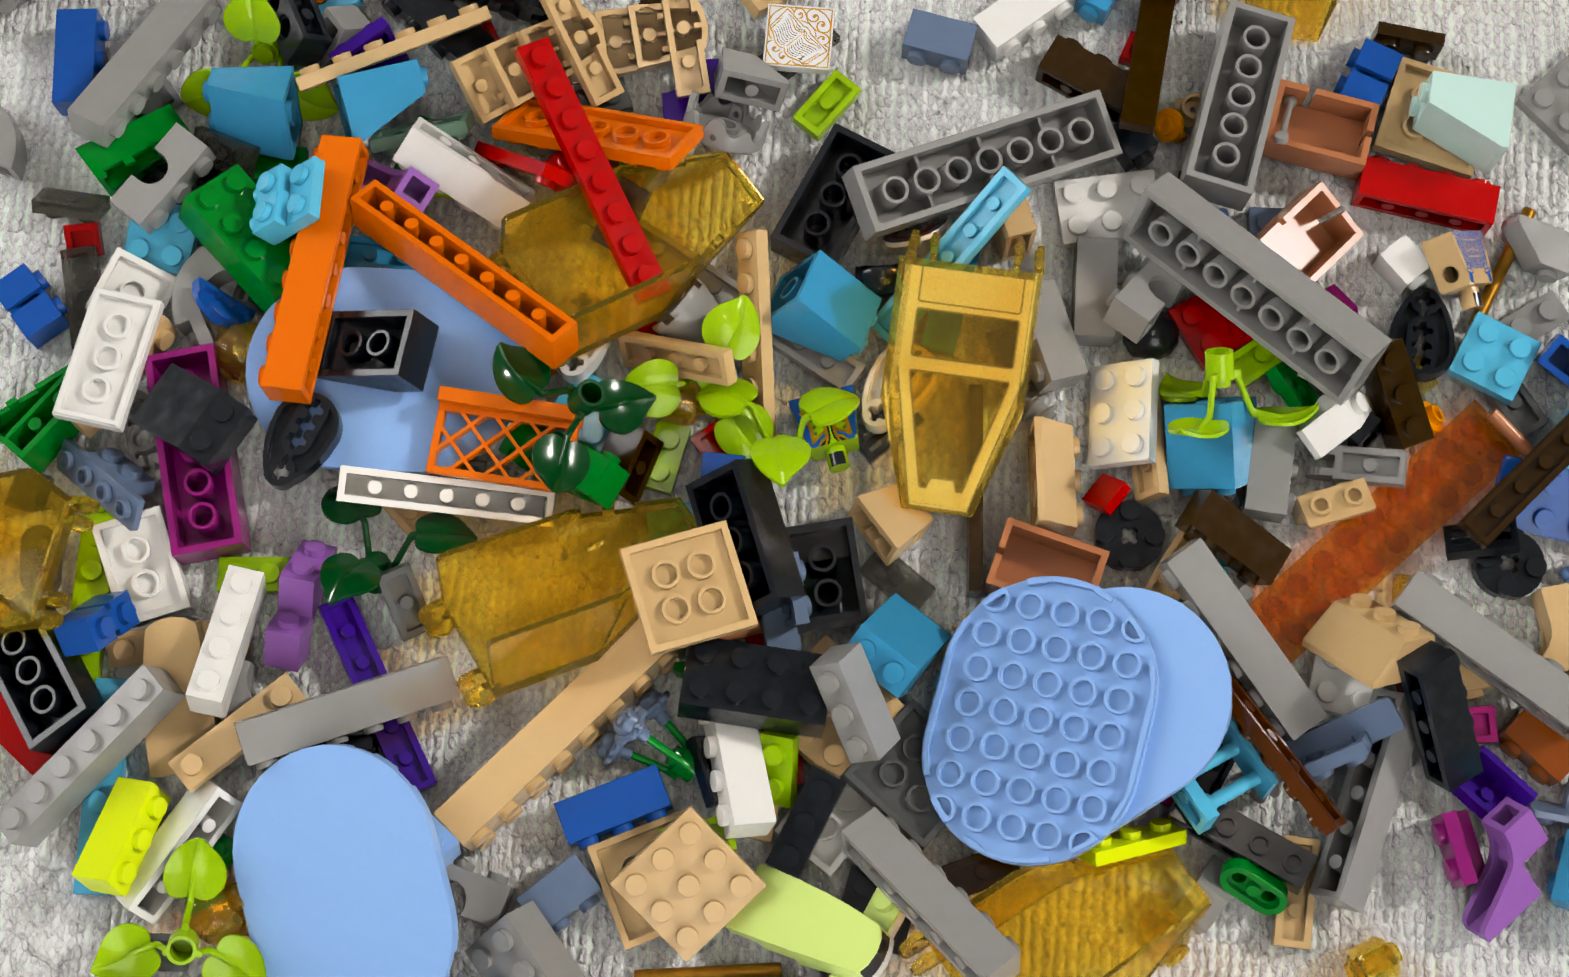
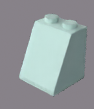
(1465, 116)

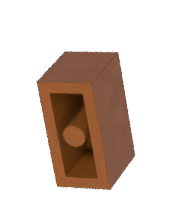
(1536, 746)

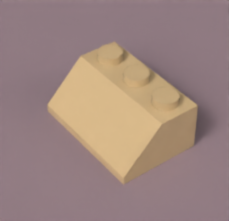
(1054, 476)
(1365, 639)

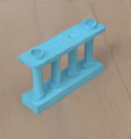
(1201, 807)

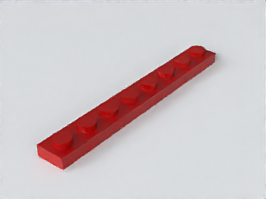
(588, 161)

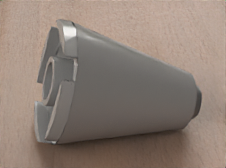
(686, 315)

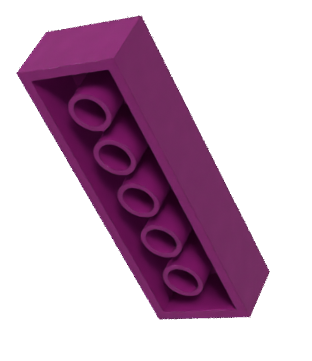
(202, 510)

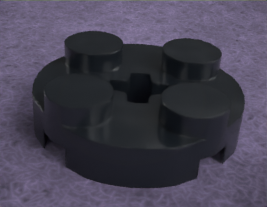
(1130, 556)
(1527, 576)

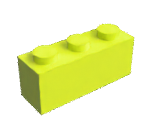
(121, 836)

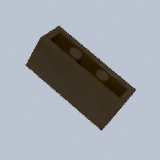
(1077, 71)
(1398, 399)
(1233, 538)

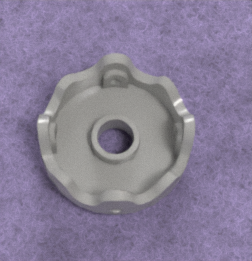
(724, 128)

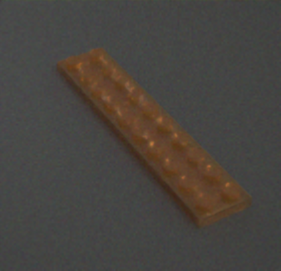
(1370, 546)

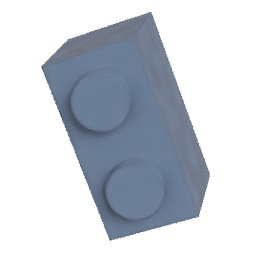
(939, 42)
(564, 893)

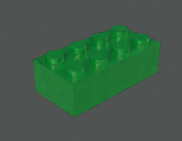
(221, 221)

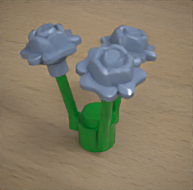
(630, 726)

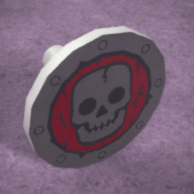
(902, 237)

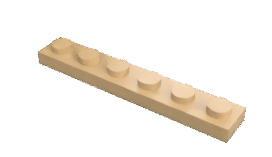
(379, 52)
(755, 284)

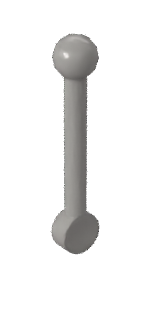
(1282, 136)

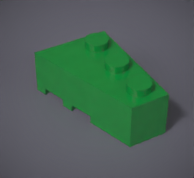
(131, 152)
(31, 428)
(602, 480)

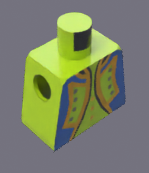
(830, 441)

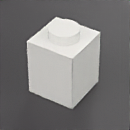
(1402, 265)

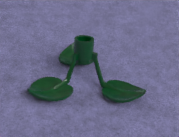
(556, 459)
(348, 577)

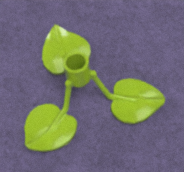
(258, 22)
(729, 326)
(1218, 374)
(784, 454)
(190, 872)

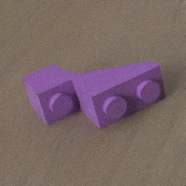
(406, 183)
(298, 601)
(1504, 884)

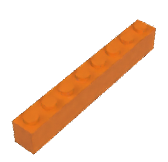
(465, 274)
(313, 277)

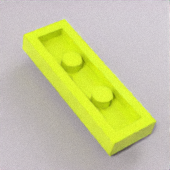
(1136, 841)

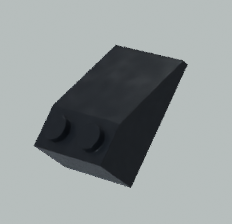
(379, 349)
(195, 418)
(831, 573)

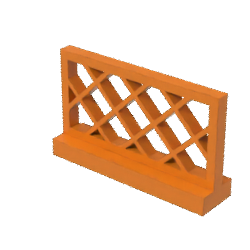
(498, 408)

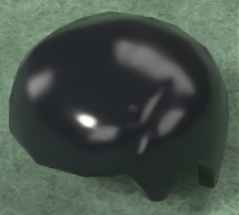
(879, 278)
(1158, 341)

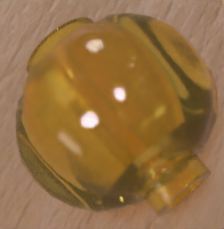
(232, 351)
(219, 915)

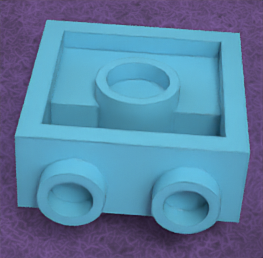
(287, 200)

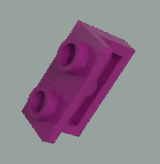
(1458, 847)

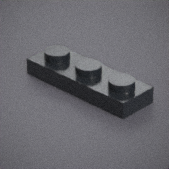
(806, 821)

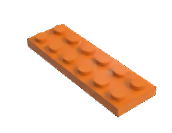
(622, 135)

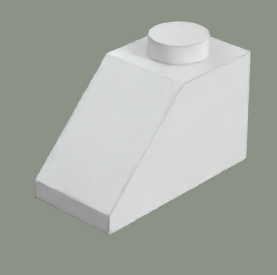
(1333, 423)

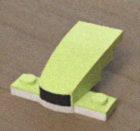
(818, 927)

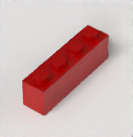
(1426, 195)

